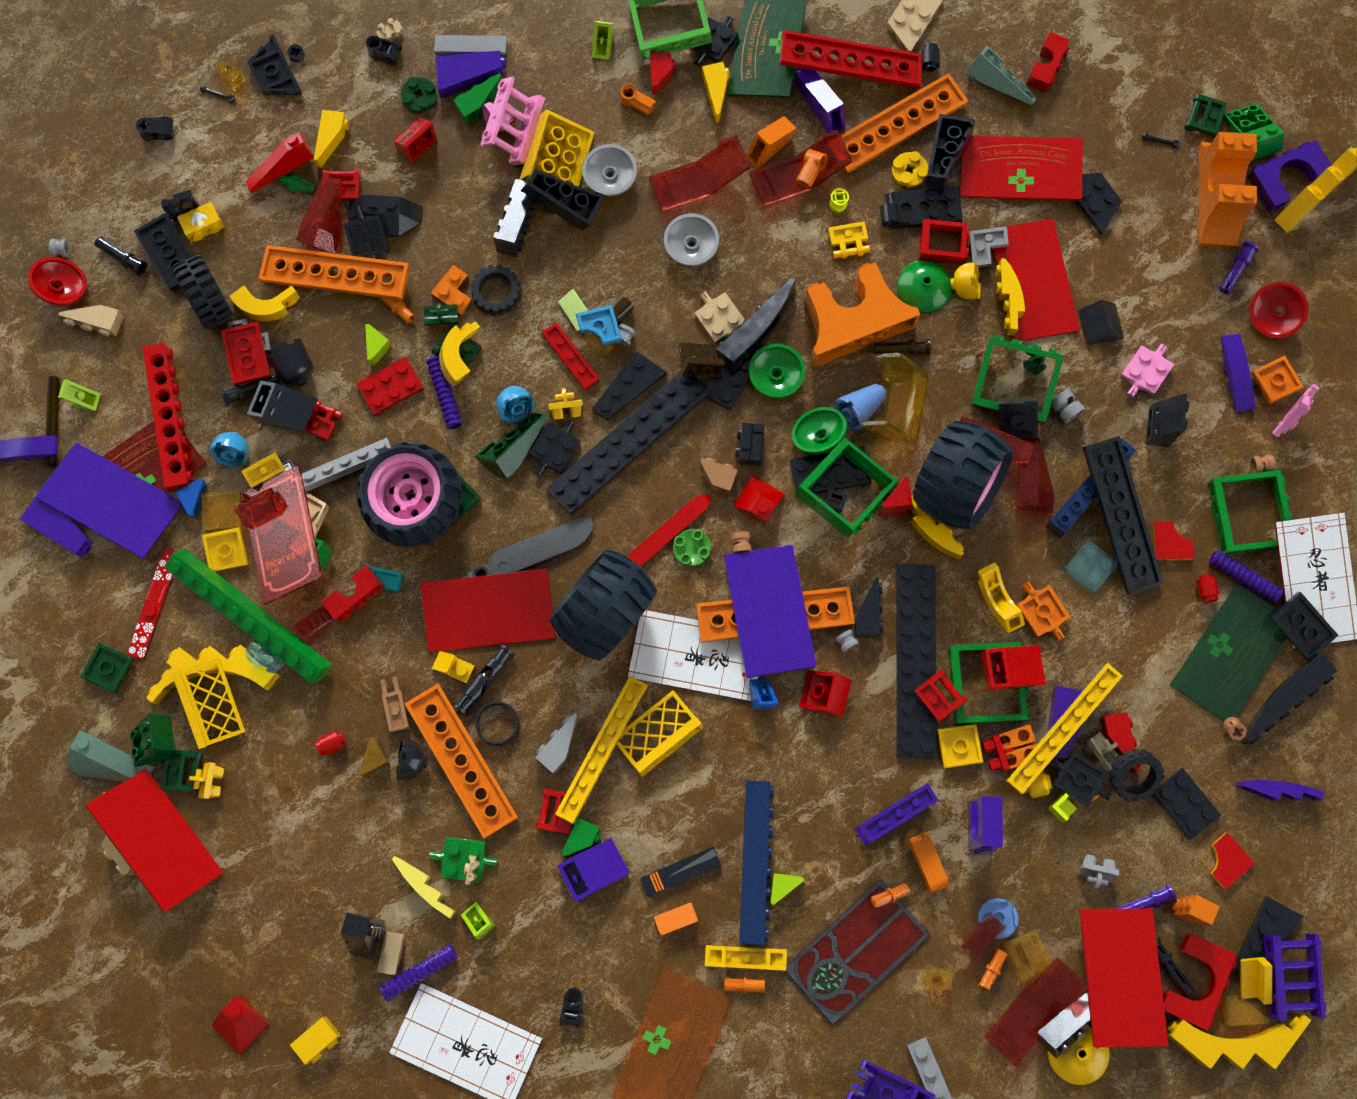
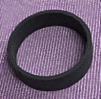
(480, 713)

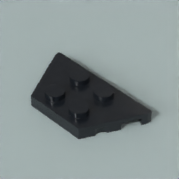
(273, 70)
(1098, 200)

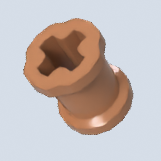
(980, 353)
(1240, 728)

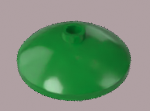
(924, 296)
(780, 360)
(819, 430)

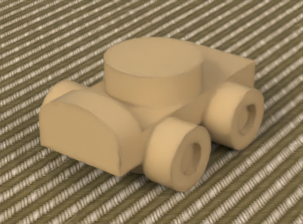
(391, 30)
(469, 869)

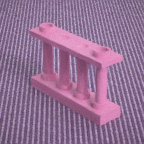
(528, 121)

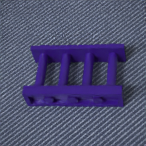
(896, 814)
(1273, 954)

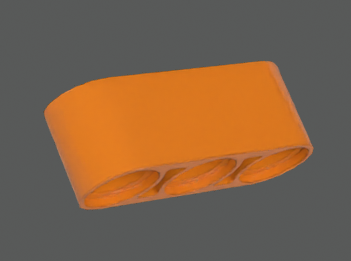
(928, 862)

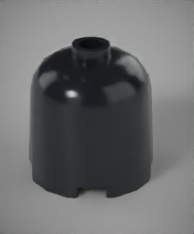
(291, 363)

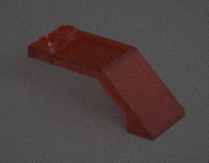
(700, 177)
(779, 179)
(1033, 1009)

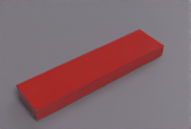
(570, 356)

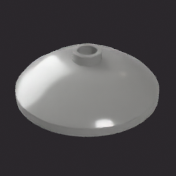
(609, 160)
(687, 230)

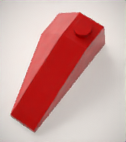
(285, 158)

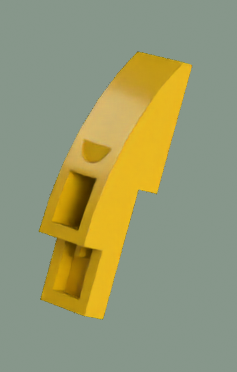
(1011, 292)
(938, 536)

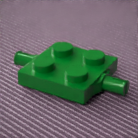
(456, 855)

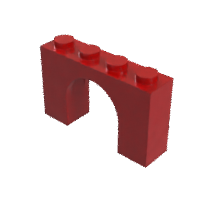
(1219, 964)

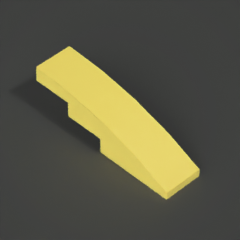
(419, 881)

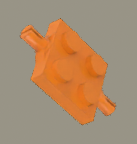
(1043, 611)

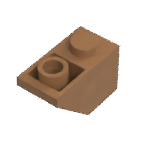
(719, 476)

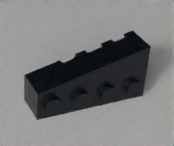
(949, 143)

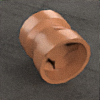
(1262, 464)
(741, 542)

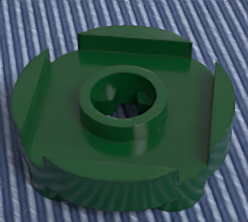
(414, 86)

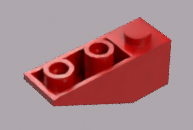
(1118, 729)

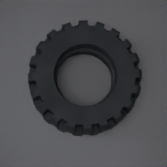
(202, 291)

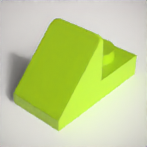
(79, 396)

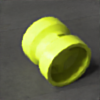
(839, 204)

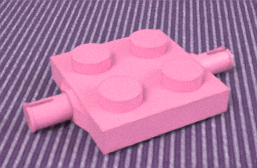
(1147, 370)
(1299, 409)

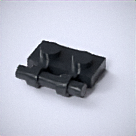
(180, 204)

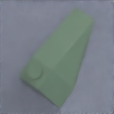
(989, 70)
(100, 760)

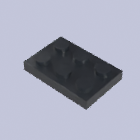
(1303, 626)
(1186, 804)

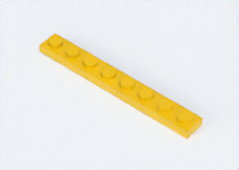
(1064, 728)
(601, 750)

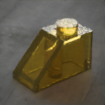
(1240, 1012)

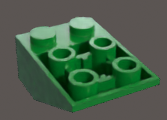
(1255, 121)

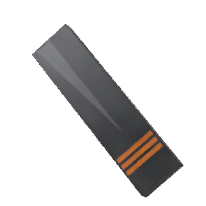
(680, 871)

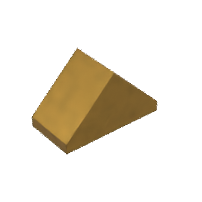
(373, 759)

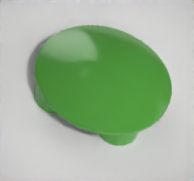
(692, 547)

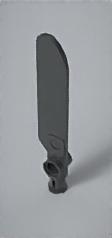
(537, 548)

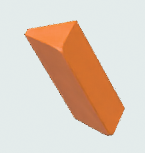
(676, 919)

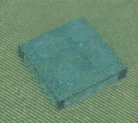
(1091, 566)

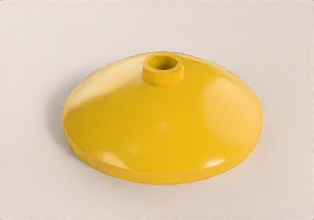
(1081, 1070)

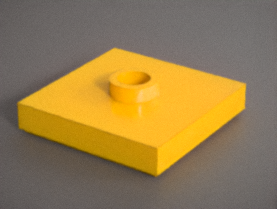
(225, 549)
(960, 746)

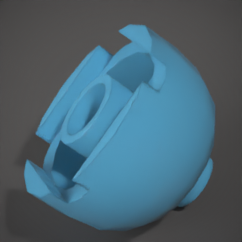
(514, 403)
(230, 449)

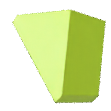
(602, 40)
(376, 345)
(782, 886)
(477, 920)

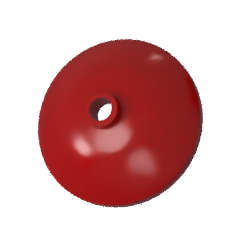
(57, 273)
(1264, 313)

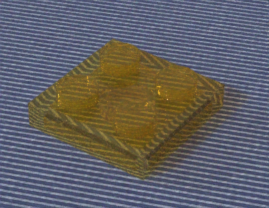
(219, 511)

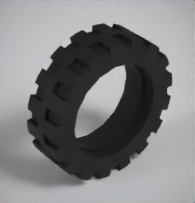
(494, 272)
(1128, 761)

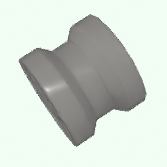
(59, 248)
(626, 334)
(847, 640)

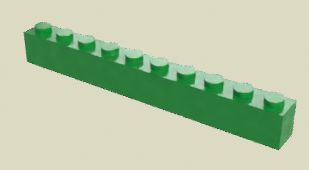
(248, 616)

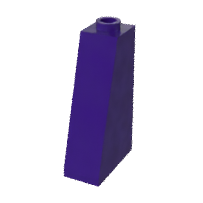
(464, 71)
(821, 99)
(57, 527)
(1061, 700)

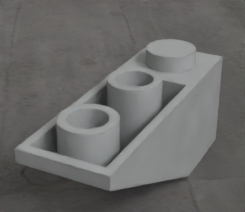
(558, 748)

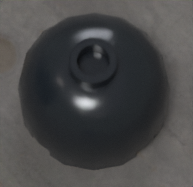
(410, 760)

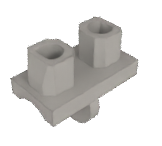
(1098, 874)

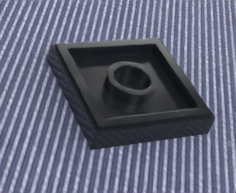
(1019, 418)

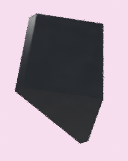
(1101, 322)

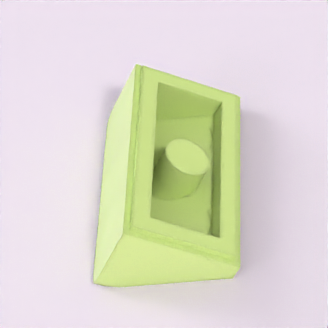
(571, 306)

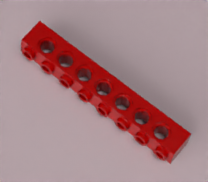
(153, 356)

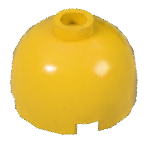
(967, 282)

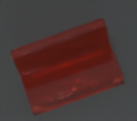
(256, 508)
(983, 934)

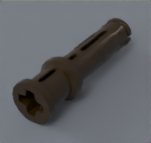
(912, 347)

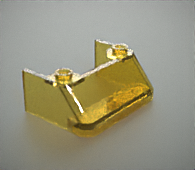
(904, 399)

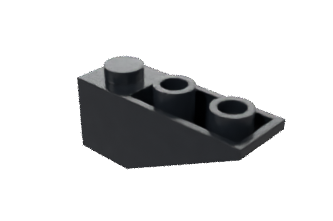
(868, 617)

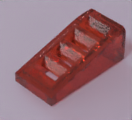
(311, 618)

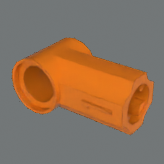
(637, 101)
(813, 163)

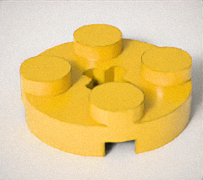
(912, 160)

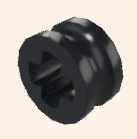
(297, 48)

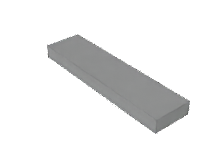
(469, 44)

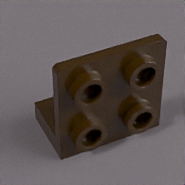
(699, 360)

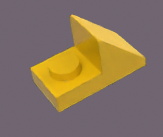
(453, 667)

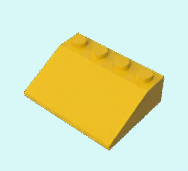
(558, 148)

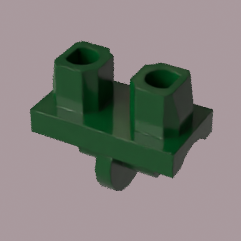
(440, 315)

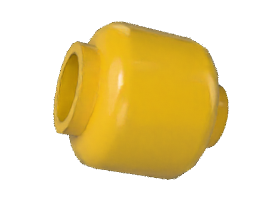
(1040, 786)

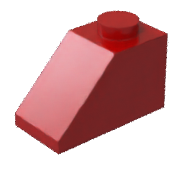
(661, 70)

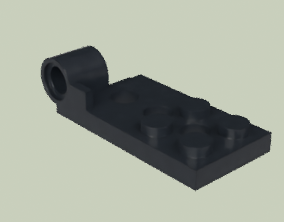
(894, 217)

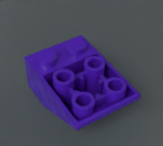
(593, 870)

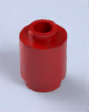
(1207, 588)
(330, 743)

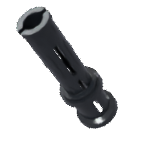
(127, 259)
(241, 395)
(1172, 970)

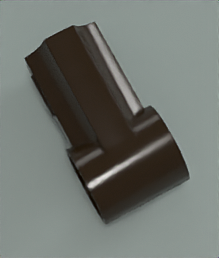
(622, 309)

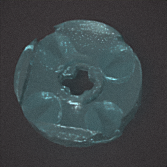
(261, 656)

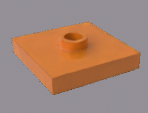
(1277, 380)

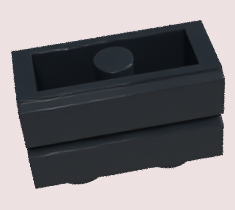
(751, 444)

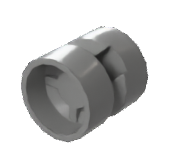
(1067, 406)

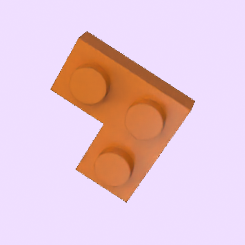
(448, 289)

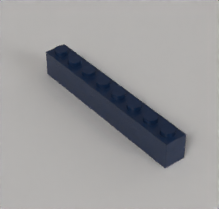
(754, 863)

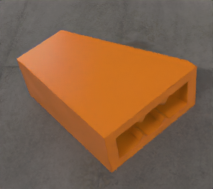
(770, 141)

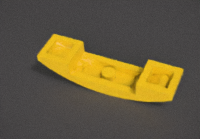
(746, 957)

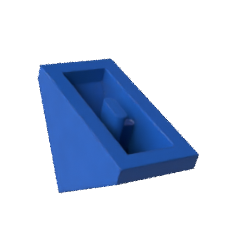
(191, 497)
(762, 694)

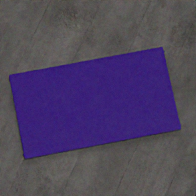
(109, 500)
(769, 611)

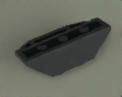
(395, 212)

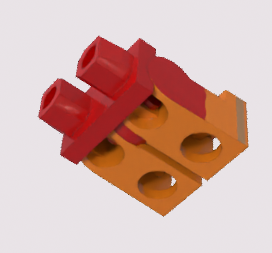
(1006, 749)

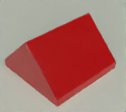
(899, 501)

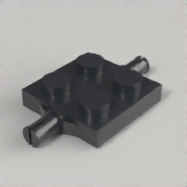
(722, 40)
(366, 235)
(554, 447)
(1080, 779)

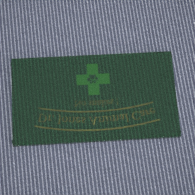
(1231, 654)

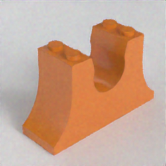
(1222, 188)
(850, 329)

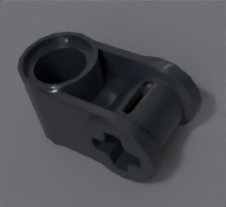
(386, 51)
(157, 128)
(571, 1009)

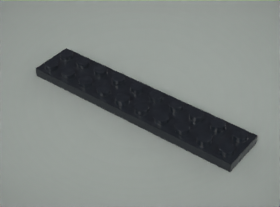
(627, 441)
(915, 659)

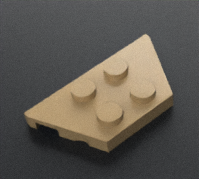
(911, 20)

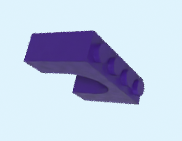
(1307, 158)
(985, 825)

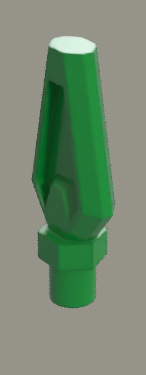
(297, 184)

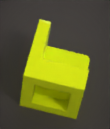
(1062, 808)

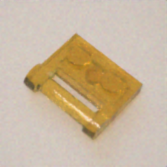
(1033, 951)

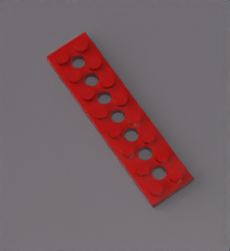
(844, 67)

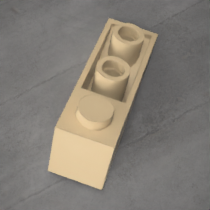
(97, 318)

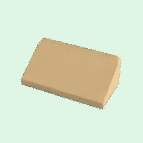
(391, 953)

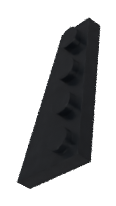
(729, 384)
(628, 385)
(1270, 919)

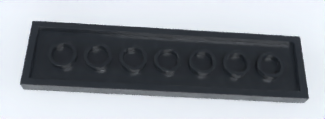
(1122, 515)

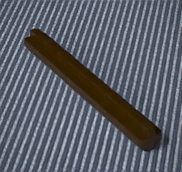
(52, 414)

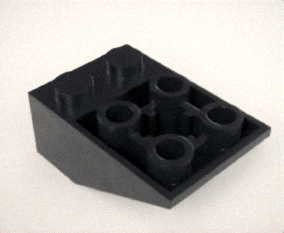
(281, 407)
(1167, 420)

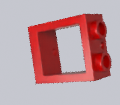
(943, 256)

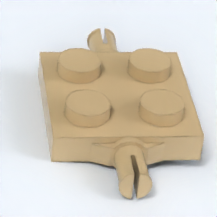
(719, 316)

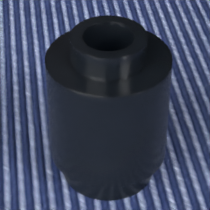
(930, 57)

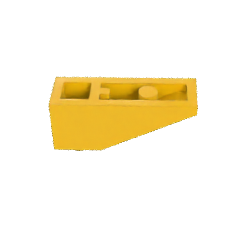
(715, 80)
(330, 134)

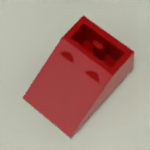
(1012, 668)

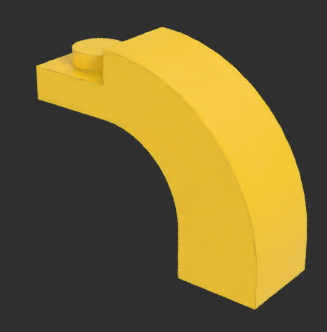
(264, 309)
(449, 357)
(998, 600)

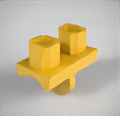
(556, 408)
(206, 788)

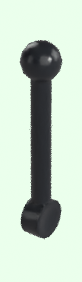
(231, 98)
(1175, 143)

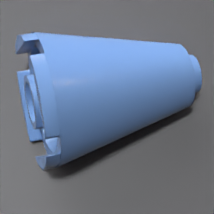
(860, 405)

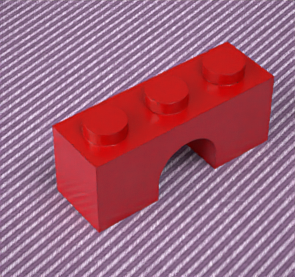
(1043, 74)
(367, 586)

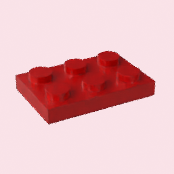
(246, 353)
(390, 386)

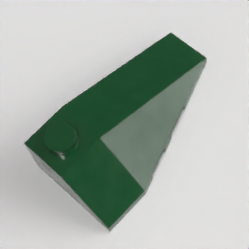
(509, 452)

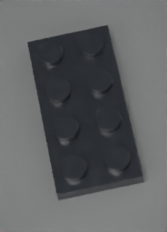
(164, 247)
(839, 476)

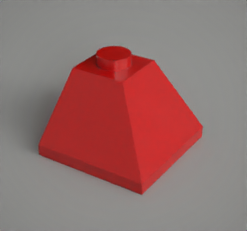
(758, 500)
(239, 1023)

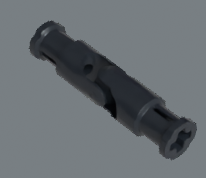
(478, 686)

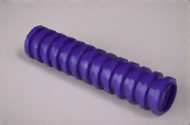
(444, 394)
(1246, 577)
(418, 972)

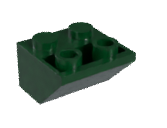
(152, 740)

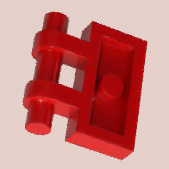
(324, 426)

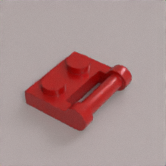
(350, 189)
(935, 699)
(558, 824)

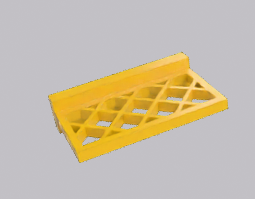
(192, 710)
(666, 747)

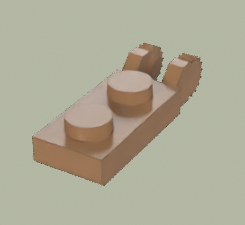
(394, 707)

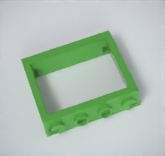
(672, 43)

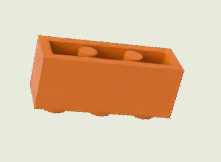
(1195, 910)

